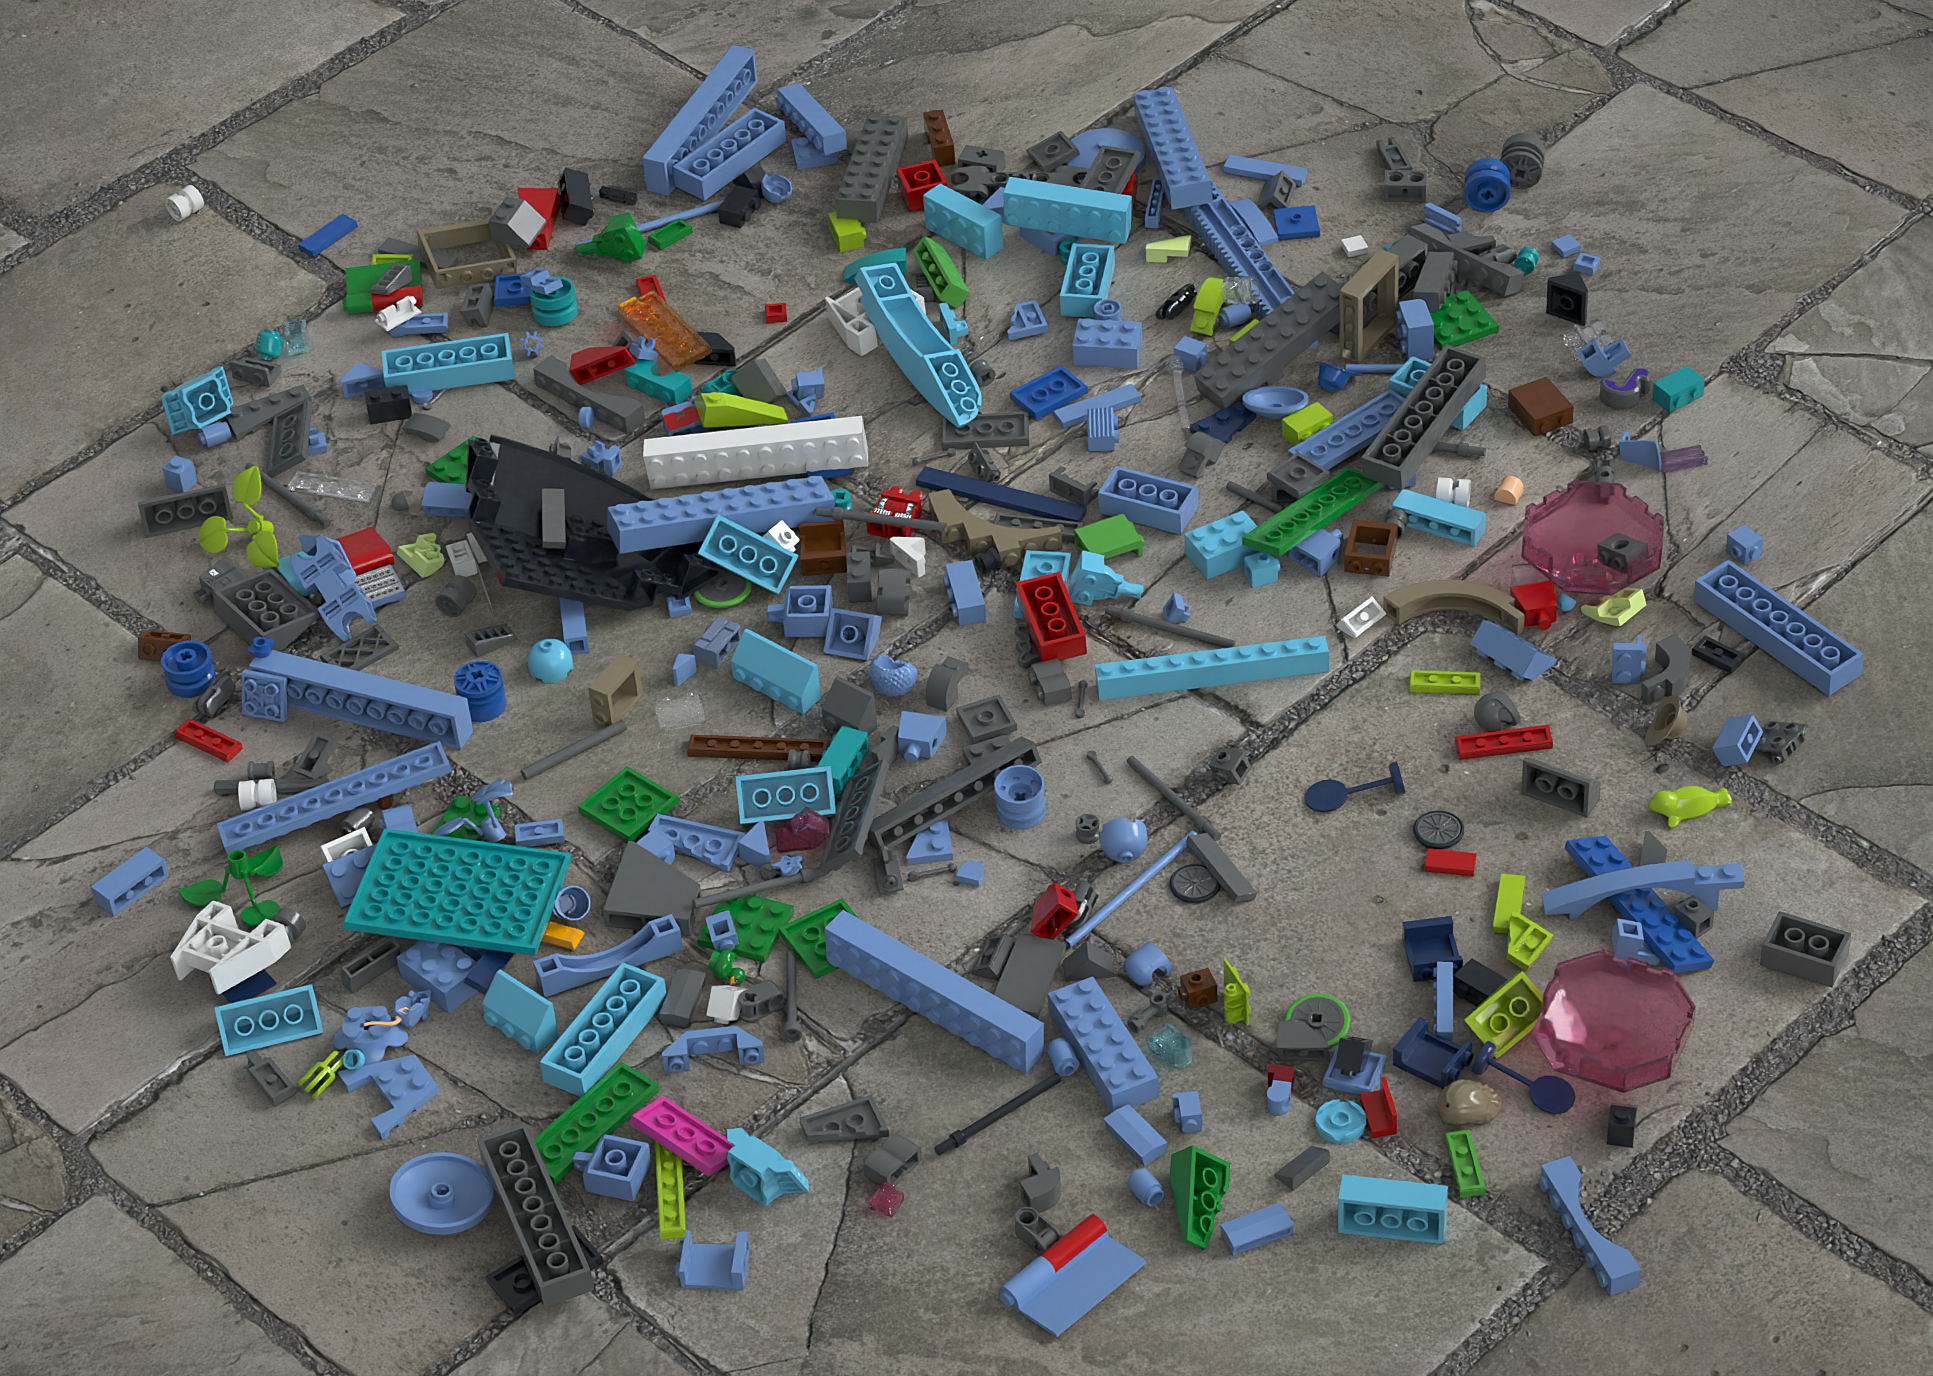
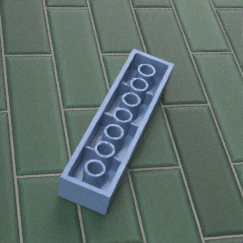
(1779, 627)

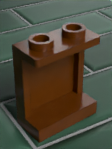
(823, 548)

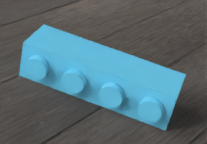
(1441, 517)

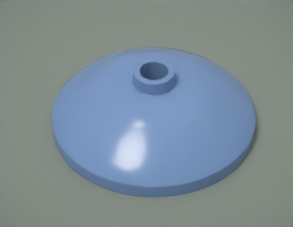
(1275, 401)

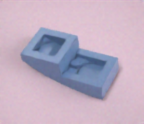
(541, 281)

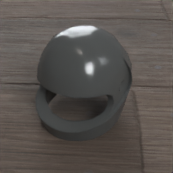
(1495, 708)

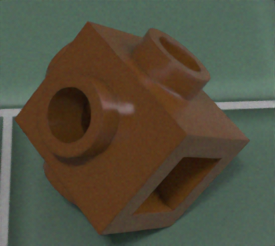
(1198, 989)

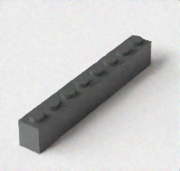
(949, 794)

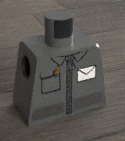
(216, 577)

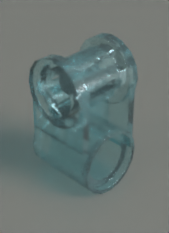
(1171, 1046)

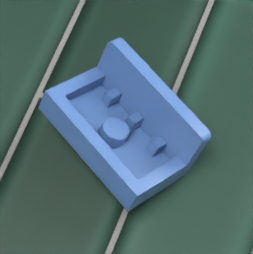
(1627, 662)

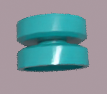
(556, 307)

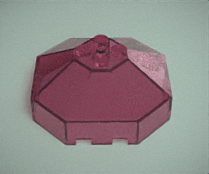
(1568, 524)
(1619, 1004)

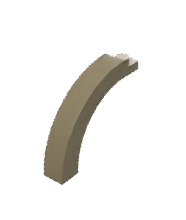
(1453, 595)

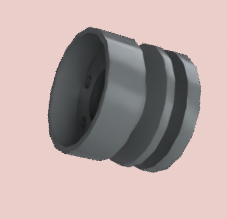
(1524, 159)

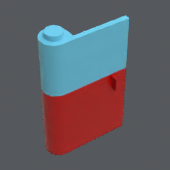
(364, 550)

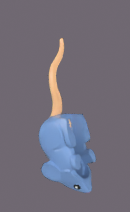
(409, 1010)

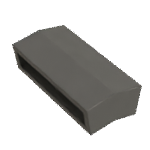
(370, 965)
(682, 997)

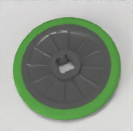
(724, 591)
(1324, 1008)

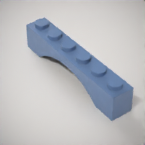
(563, 972)
(1613, 1264)

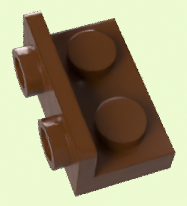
(154, 643)

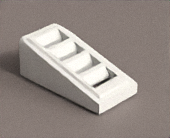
(462, 559)

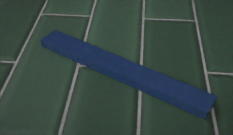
(1000, 495)

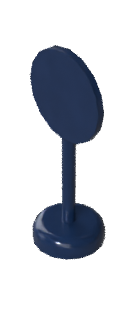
(1332, 794)
(1546, 1092)

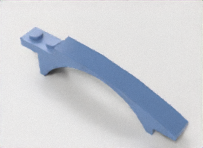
(1681, 876)

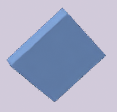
(1362, 1082)

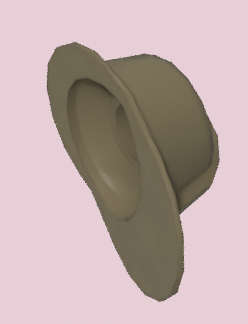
(1667, 723)

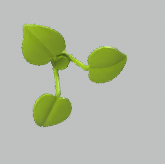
(263, 549)

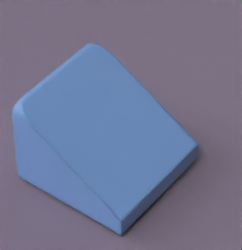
(683, 668)

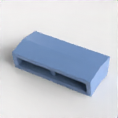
(1136, 1134)
(1256, 1228)

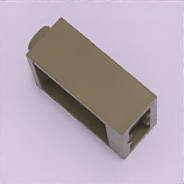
(621, 674)

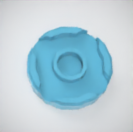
(1340, 1121)

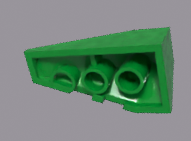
(1197, 1188)

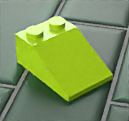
(1507, 1013)

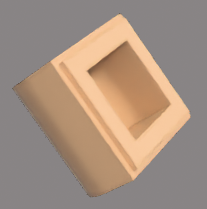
(1509, 490)

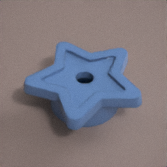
(788, 865)

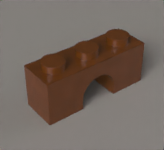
(939, 137)

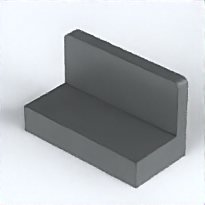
(1277, 191)

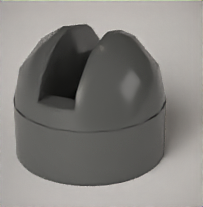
(399, 502)

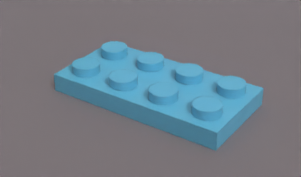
(1040, 564)

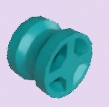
(1065, 249)
(1526, 260)
(842, 499)

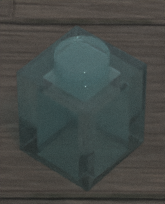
(297, 337)

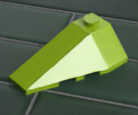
(731, 410)

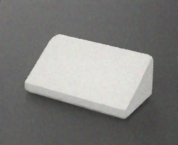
(1361, 618)

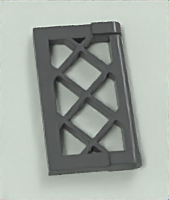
(375, 655)

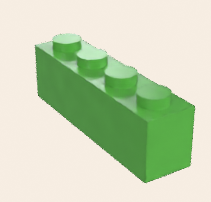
(941, 272)

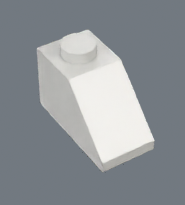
(724, 1003)

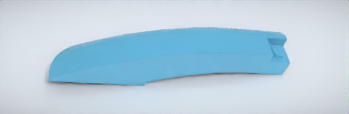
(916, 344)

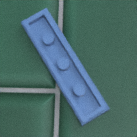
(1263, 169)
(1116, 399)

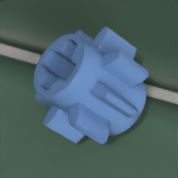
(526, 341)

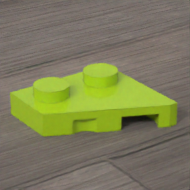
(1525, 941)

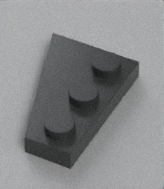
(845, 1122)

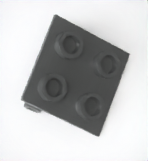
(1781, 739)

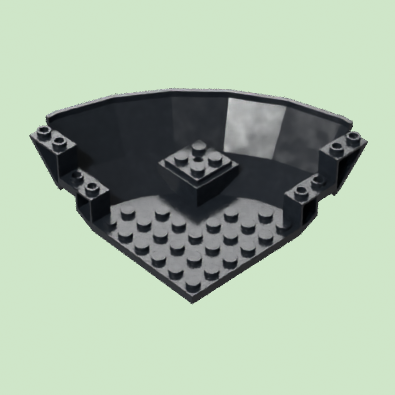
(507, 525)

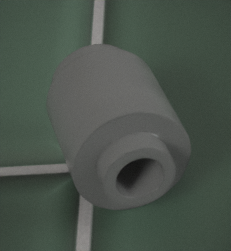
(356, 820)

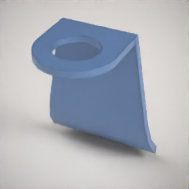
(1640, 451)

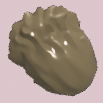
(1468, 1103)

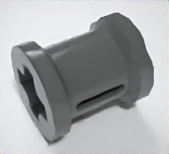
(261, 770)

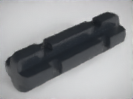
(618, 195)

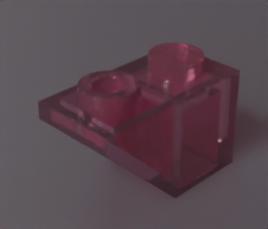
(803, 832)

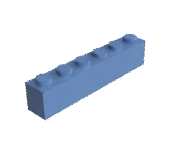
(811, 119)

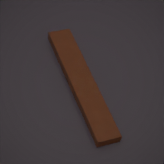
(753, 747)

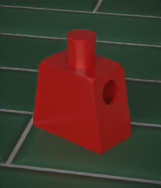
(1537, 603)
(1053, 912)

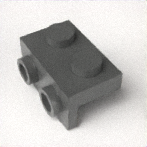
(255, 371)

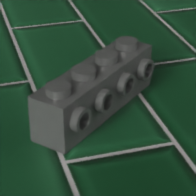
(1436, 279)

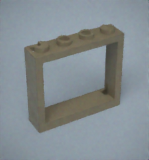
(458, 235)
(1354, 341)

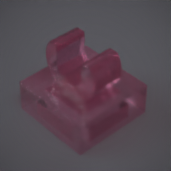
(886, 1200)

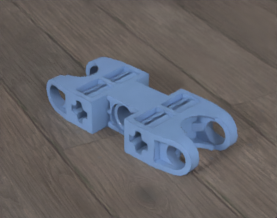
(342, 601)

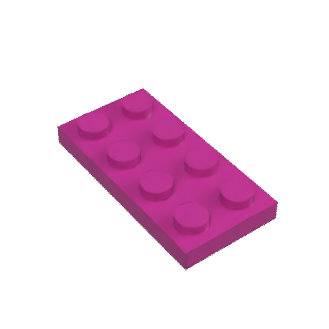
(683, 1135)

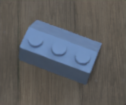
(1511, 651)

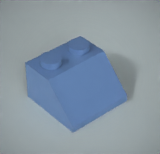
(852, 633)

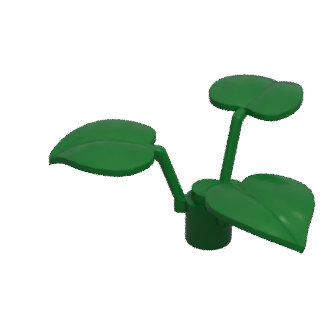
(263, 865)

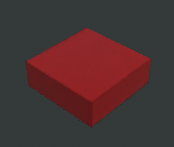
(776, 313)

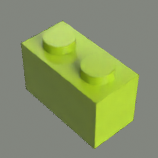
(846, 233)
(1305, 423)

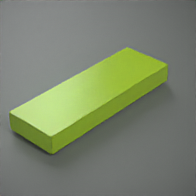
(1444, 682)
(1509, 899)

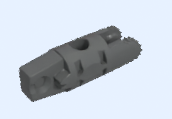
(1604, 473)

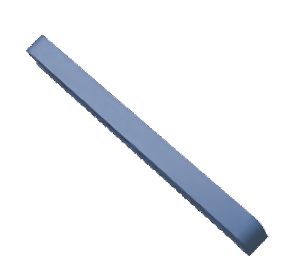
(1238, 251)

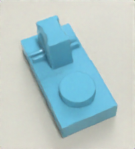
(952, 328)

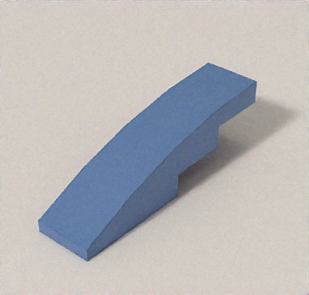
(1255, 221)

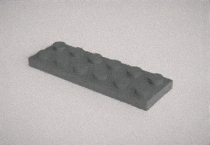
(854, 817)

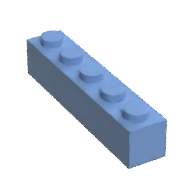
(1155, 204)
(1443, 1000)

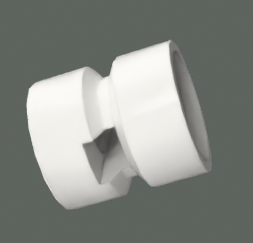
(185, 203)
(1454, 492)
(256, 795)

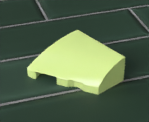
(1161, 250)
(423, 555)
(1617, 608)

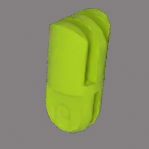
(323, 1073)

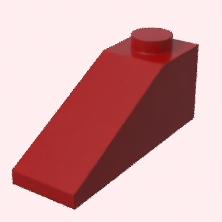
(599, 362)

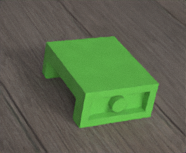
(1109, 537)

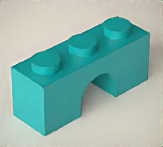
(646, 379)

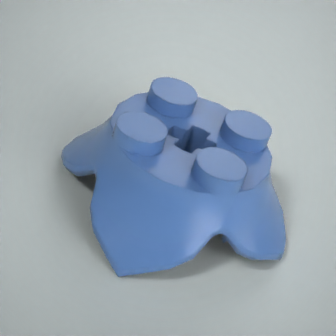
(372, 1038)

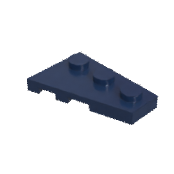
(1225, 423)

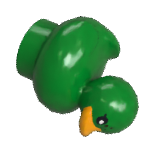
(722, 964)

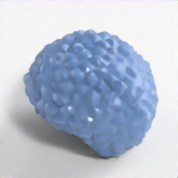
(892, 676)

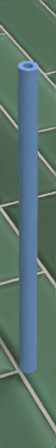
(669, 219)
(1127, 892)

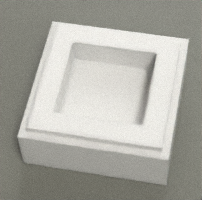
(1354, 246)

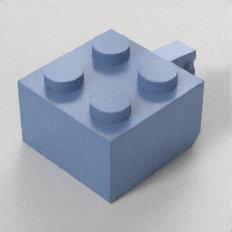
(1415, 329)
(804, 611)
(614, 1167)

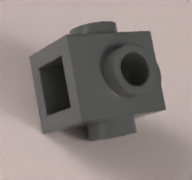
(1230, 766)

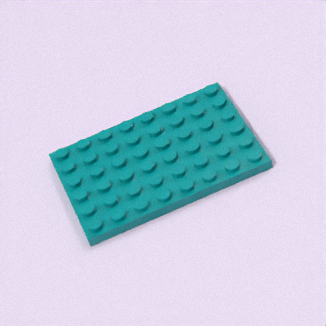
(458, 891)

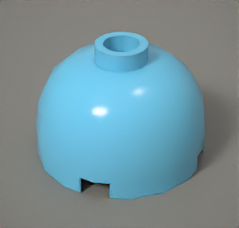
(550, 661)

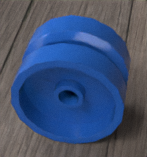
(1487, 185)
(188, 668)

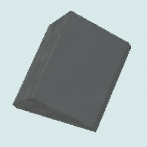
(758, 382)

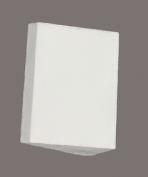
(345, 845)

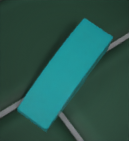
(883, 257)

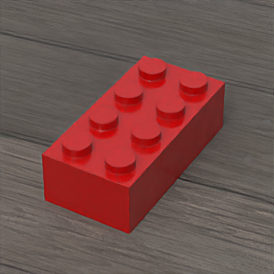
(1051, 617)

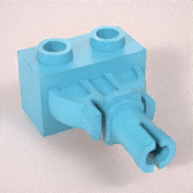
(1098, 582)

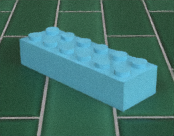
(1067, 210)
(449, 363)
(603, 1030)

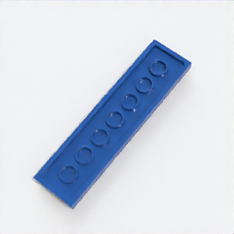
(1660, 926)

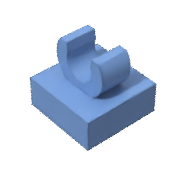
(643, 350)
(316, 442)
(594, 455)
(1176, 609)

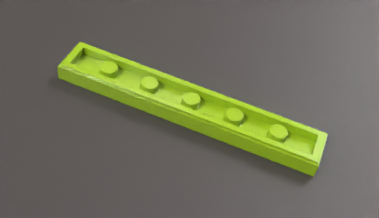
(670, 1194)

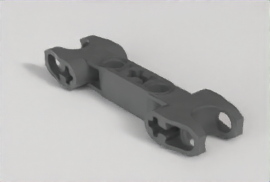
(983, 184)

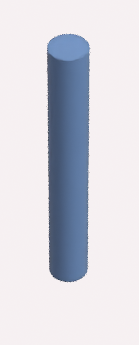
(1373, 368)

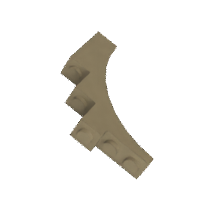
(981, 535)

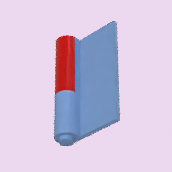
(1071, 1277)

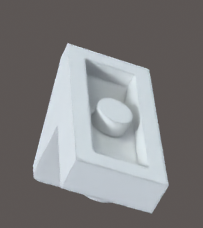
(910, 553)

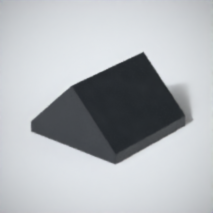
(1567, 298)

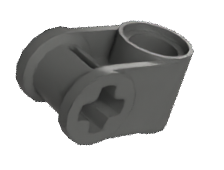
(762, 999)
(1036, 1230)

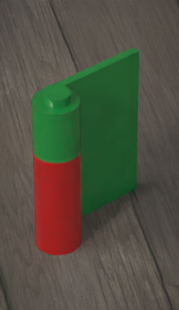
(362, 278)

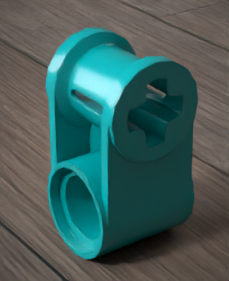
(722, 384)

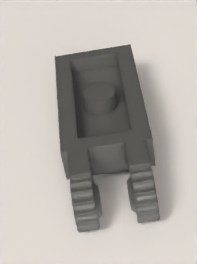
(1393, 155)

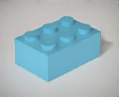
(1219, 545)

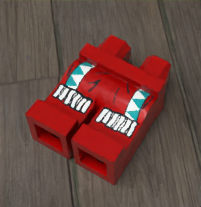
(898, 505)

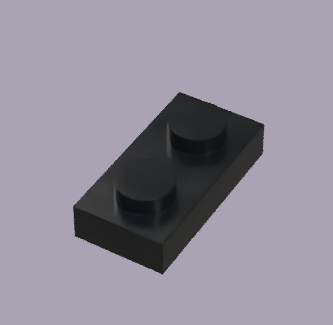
(1718, 654)

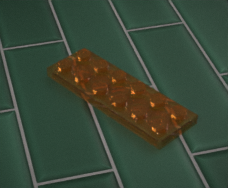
(674, 337)

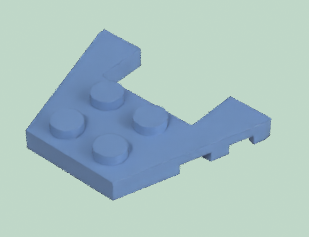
(402, 1084)

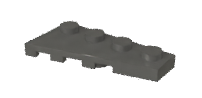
(259, 412)

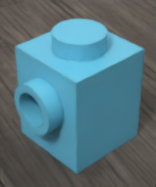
(1261, 569)

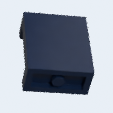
(1428, 943)
(1431, 1055)

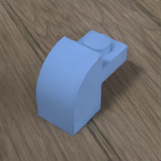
(1603, 361)
(1629, 942)

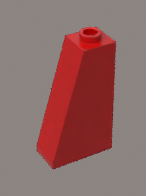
(547, 204)

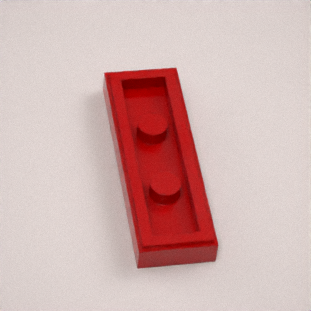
(208, 740)

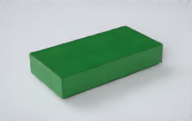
(670, 234)

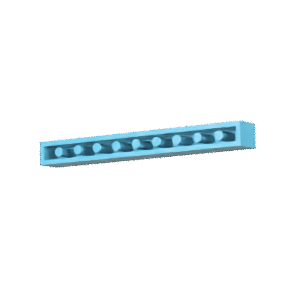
(1212, 668)

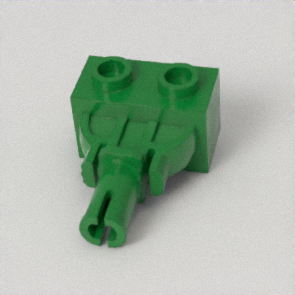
(617, 240)

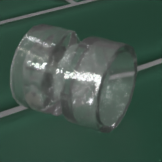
(1240, 290)

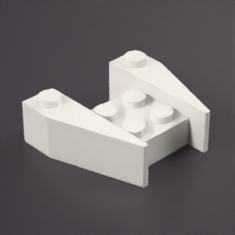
(853, 322)
(226, 952)

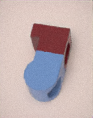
(1281, 1085)

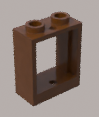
(1371, 533)

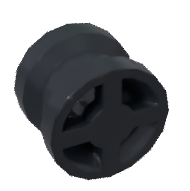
(988, 560)

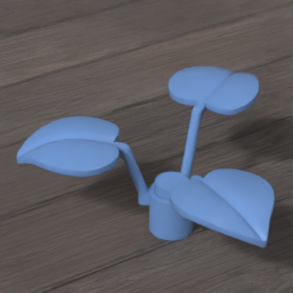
(489, 826)

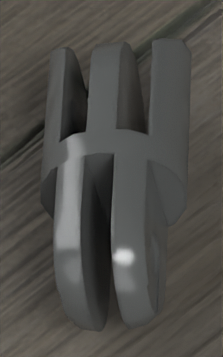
(1500, 254)
(214, 696)
(1085, 900)

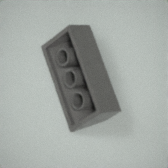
(184, 510)

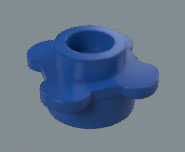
(261, 647)

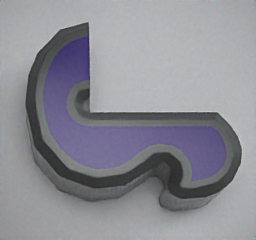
(1629, 393)

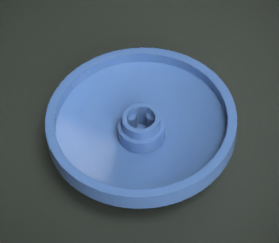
(1091, 142)
(441, 1193)

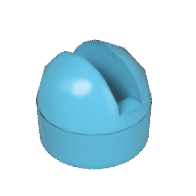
(1565, 602)
(352, 1061)

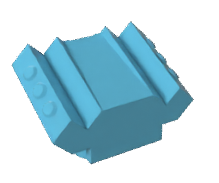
(198, 401)
(761, 1169)

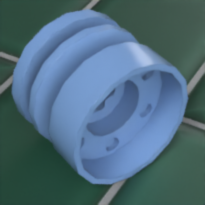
(1020, 797)

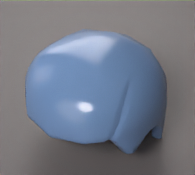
(776, 188)

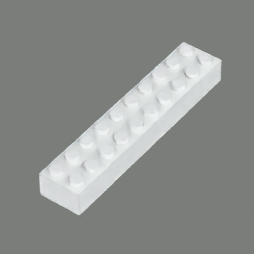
(755, 452)

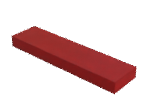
(1503, 742)

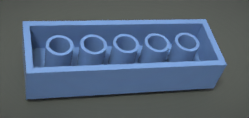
(729, 153)
(1103, 1045)

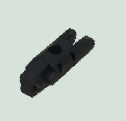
(1176, 303)

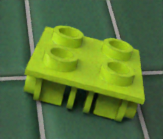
(1235, 996)

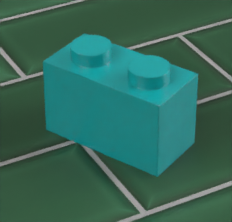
(1678, 389)

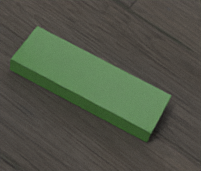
(1465, 1163)

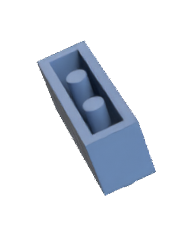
(964, 593)
(130, 881)

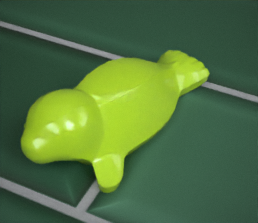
(1688, 803)

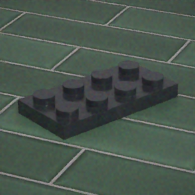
(515, 1284)

